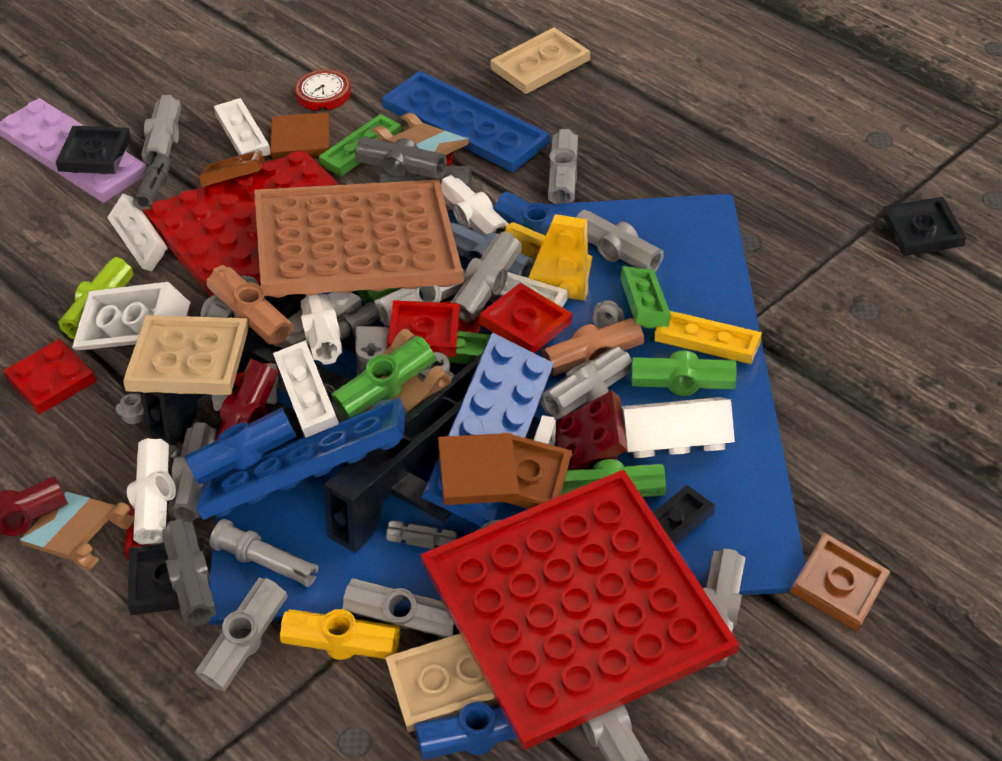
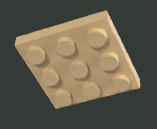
(186, 355)

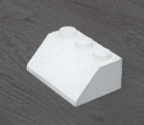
(117, 314)
(678, 426)

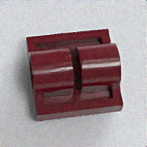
(593, 432)

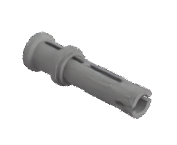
(249, 547)

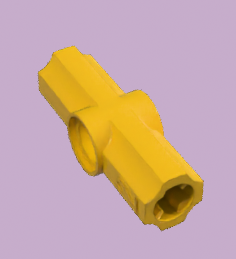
(324, 633)

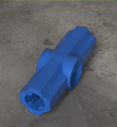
(532, 216)
(240, 446)
(456, 734)

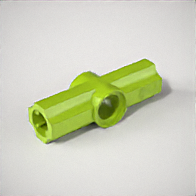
(113, 275)

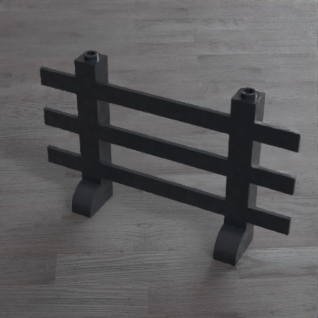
(359, 489)

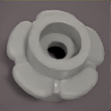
(602, 319)
(131, 408)

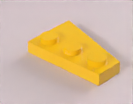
(564, 257)

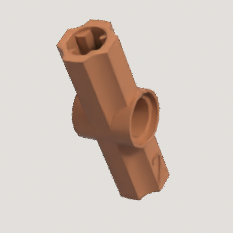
(249, 303)
(591, 342)

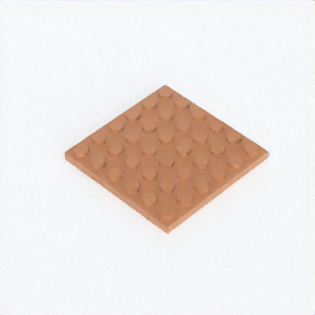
(355, 238)

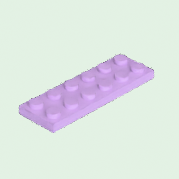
(42, 132)

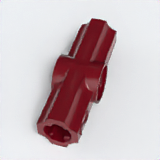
(250, 397)
(22, 507)

